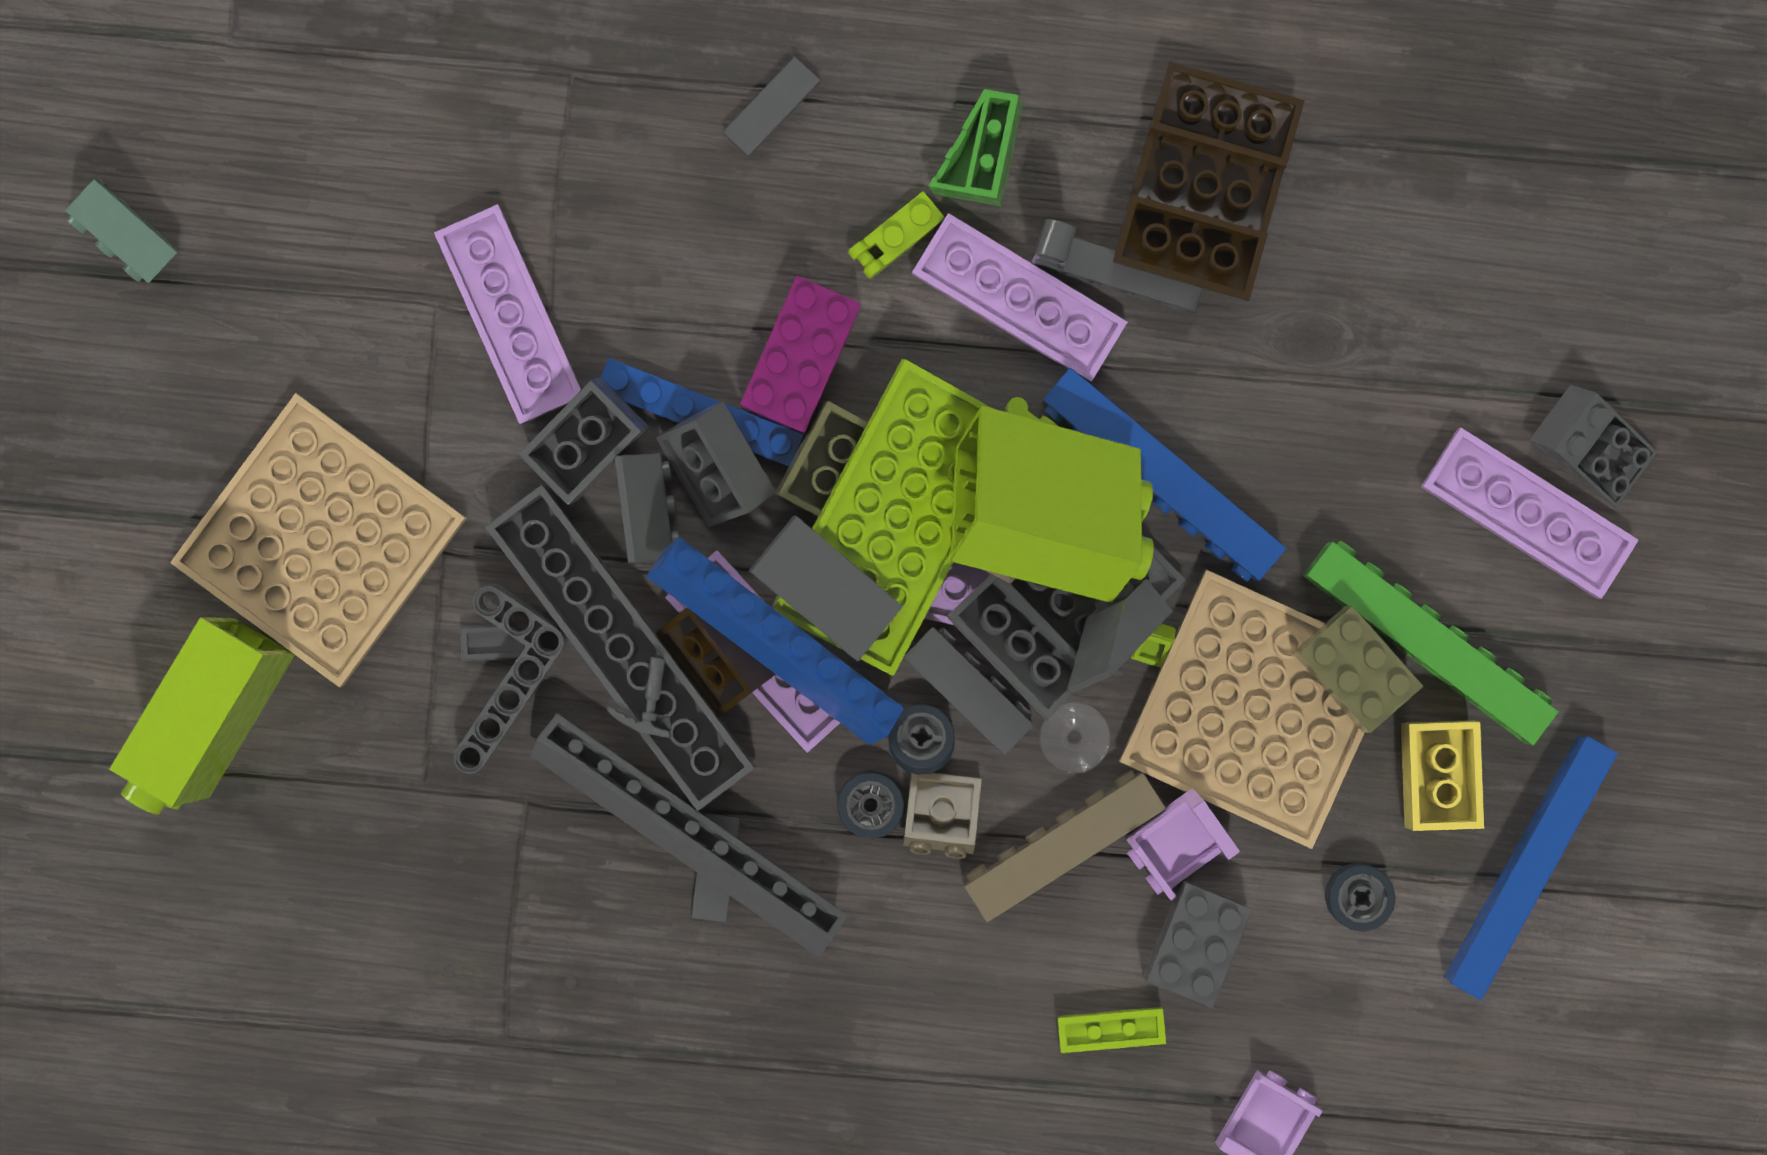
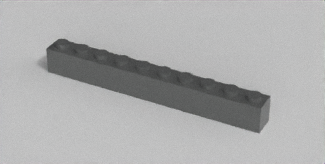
(687, 835)

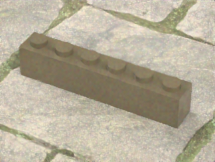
(1064, 845)

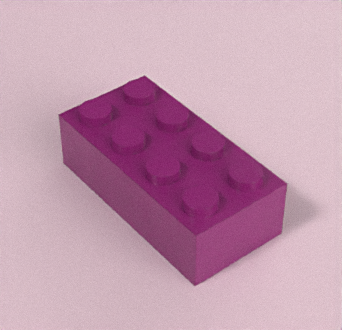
(801, 355)

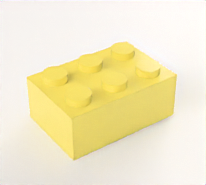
(1442, 775)

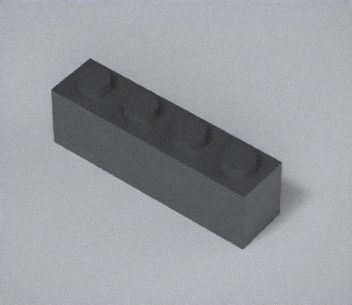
(968, 690)

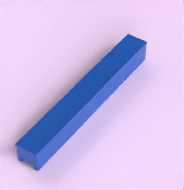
(1530, 866)

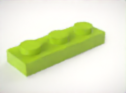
(1111, 1030)

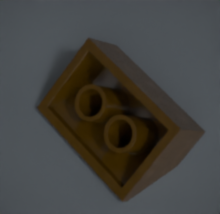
(712, 661)

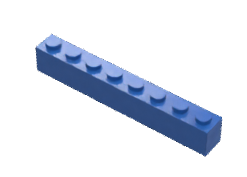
(1174, 483)
(775, 641)

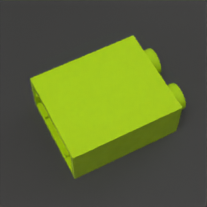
(1049, 505)
(200, 714)

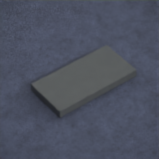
(825, 588)

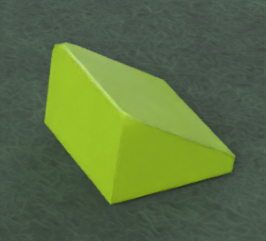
(1156, 646)

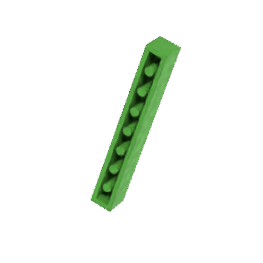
(1430, 643)

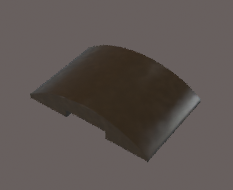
(1208, 181)

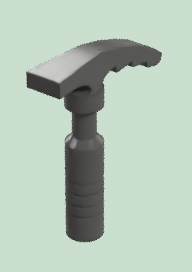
(652, 695)

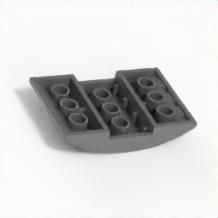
(1032, 636)

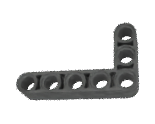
(1093, 264)
(515, 678)

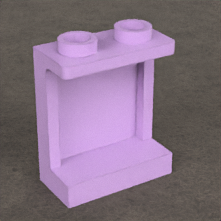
(1178, 842)
(1268, 1118)

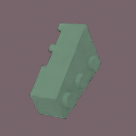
(120, 231)

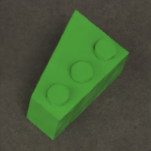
(982, 155)

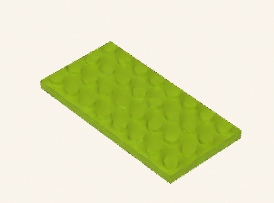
(897, 503)

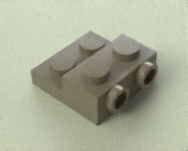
(942, 814)

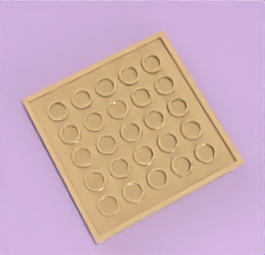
(318, 540)
(1245, 714)

